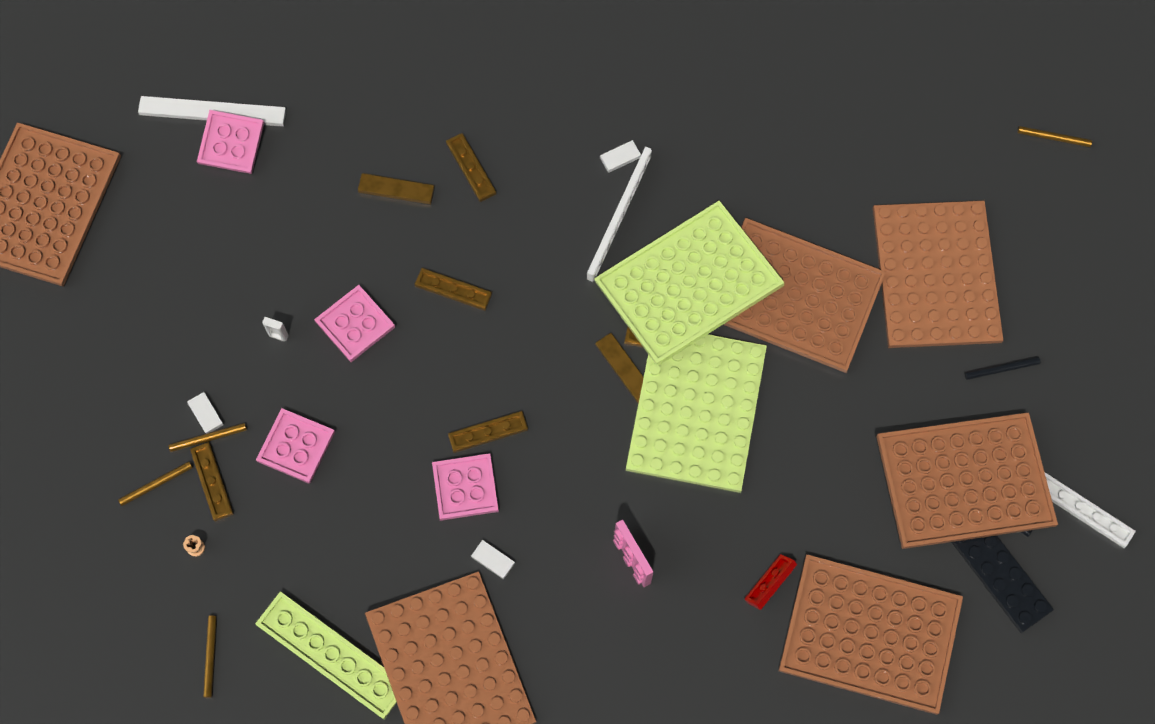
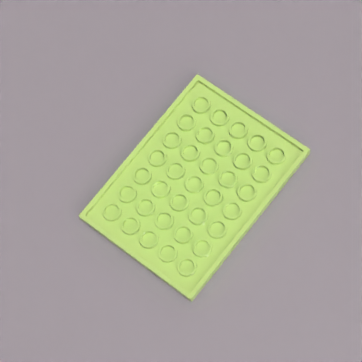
(688, 282)
(698, 413)

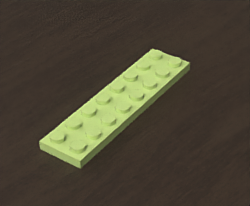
(328, 654)

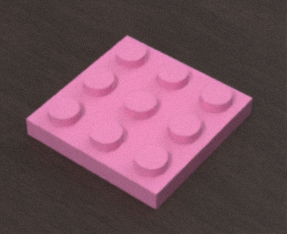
(230, 141)
(354, 323)
(295, 445)
(465, 487)
(632, 554)

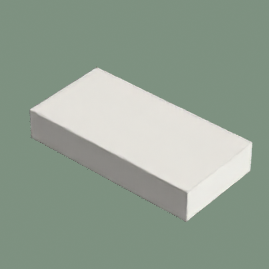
(620, 156)
(275, 329)
(205, 413)
(493, 559)

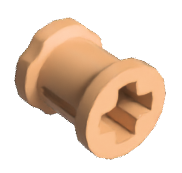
(188, 544)

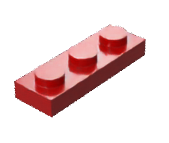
(770, 581)

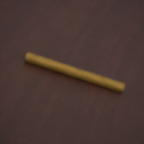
(1054, 136)
(207, 437)
(155, 483)
(208, 679)

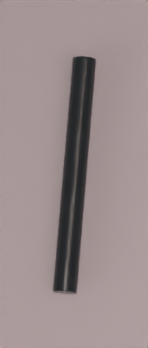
(1002, 368)

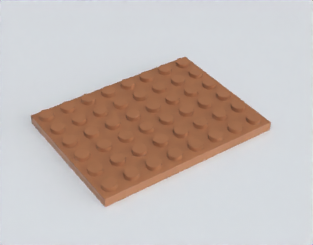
(49, 200)
(937, 274)
(821, 302)
(966, 480)
(871, 634)
(449, 657)

